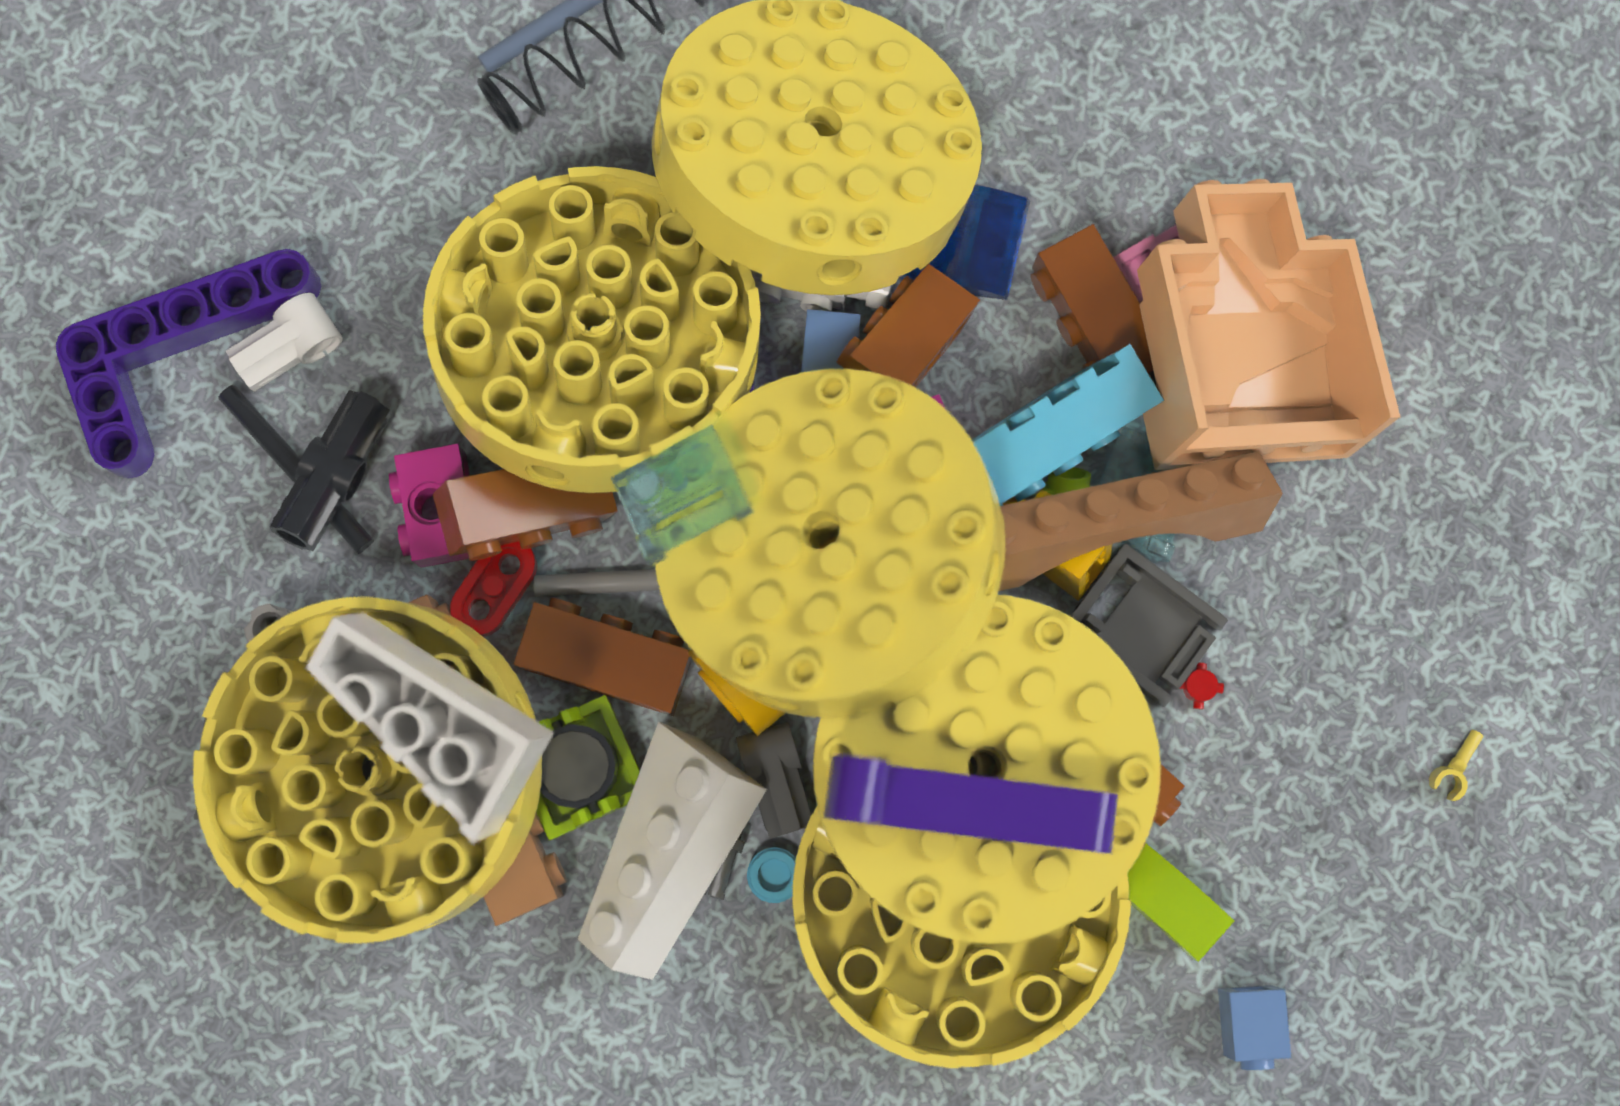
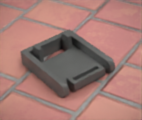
(1153, 624)

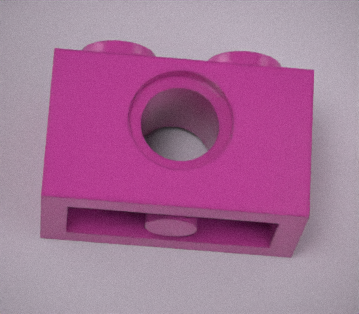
(414, 482)

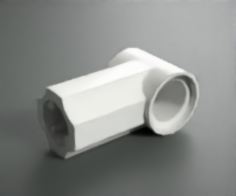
(294, 336)

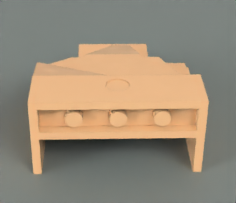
(1259, 334)

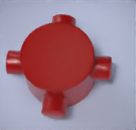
(1201, 686)

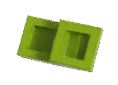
(1175, 904)

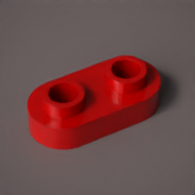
(490, 584)

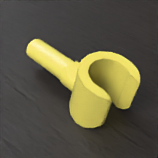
(1457, 767)

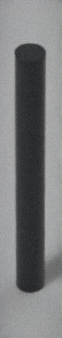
(288, 460)

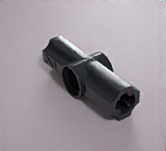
(330, 470)

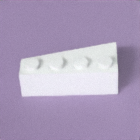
(441, 725)
(666, 850)

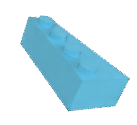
(1064, 423)

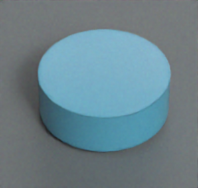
(772, 875)

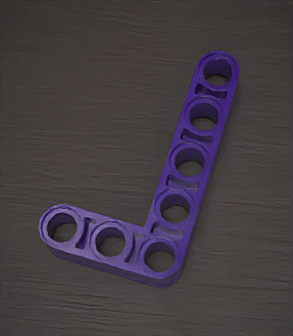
(165, 338)
(969, 805)

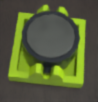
(584, 768)

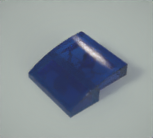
(984, 243)

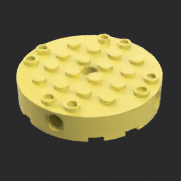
(815, 144)
(514, 315)
(894, 590)
(1050, 713)
(290, 799)
(942, 995)

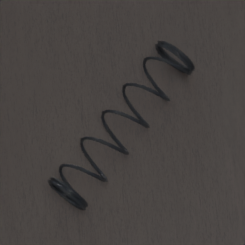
(501, 105)

